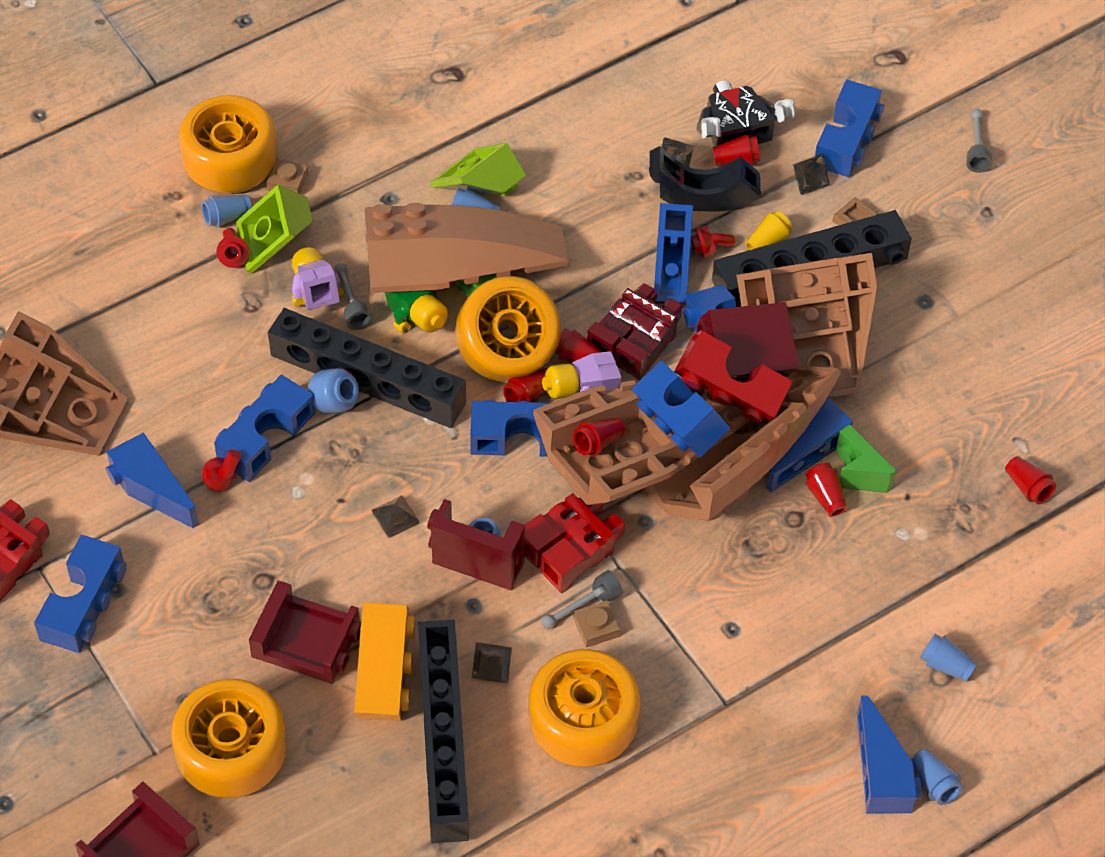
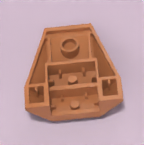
(827, 310)
(53, 392)

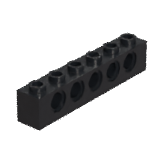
(879, 234)
(376, 369)
(443, 732)

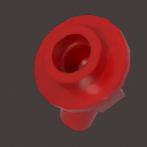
(705, 242)
(232, 250)
(220, 472)

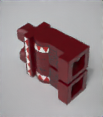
(637, 329)

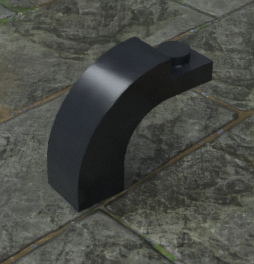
(705, 189)

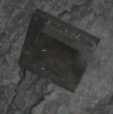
(679, 150)
(811, 174)
(395, 516)
(491, 662)

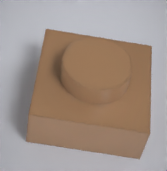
(288, 175)
(596, 624)

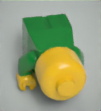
(418, 306)

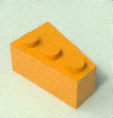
(384, 661)

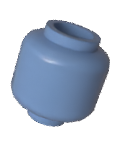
(333, 390)

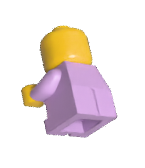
(314, 280)
(582, 374)

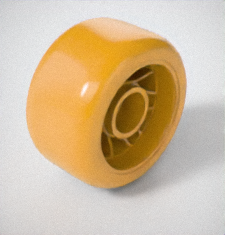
(228, 144)
(521, 307)
(584, 707)
(229, 738)

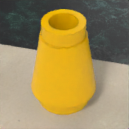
(771, 230)

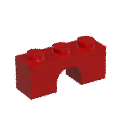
(705, 367)

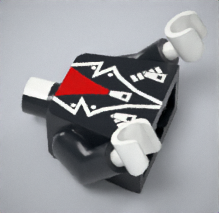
(741, 112)

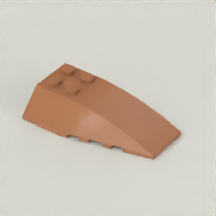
(437, 244)
(745, 456)
(631, 462)

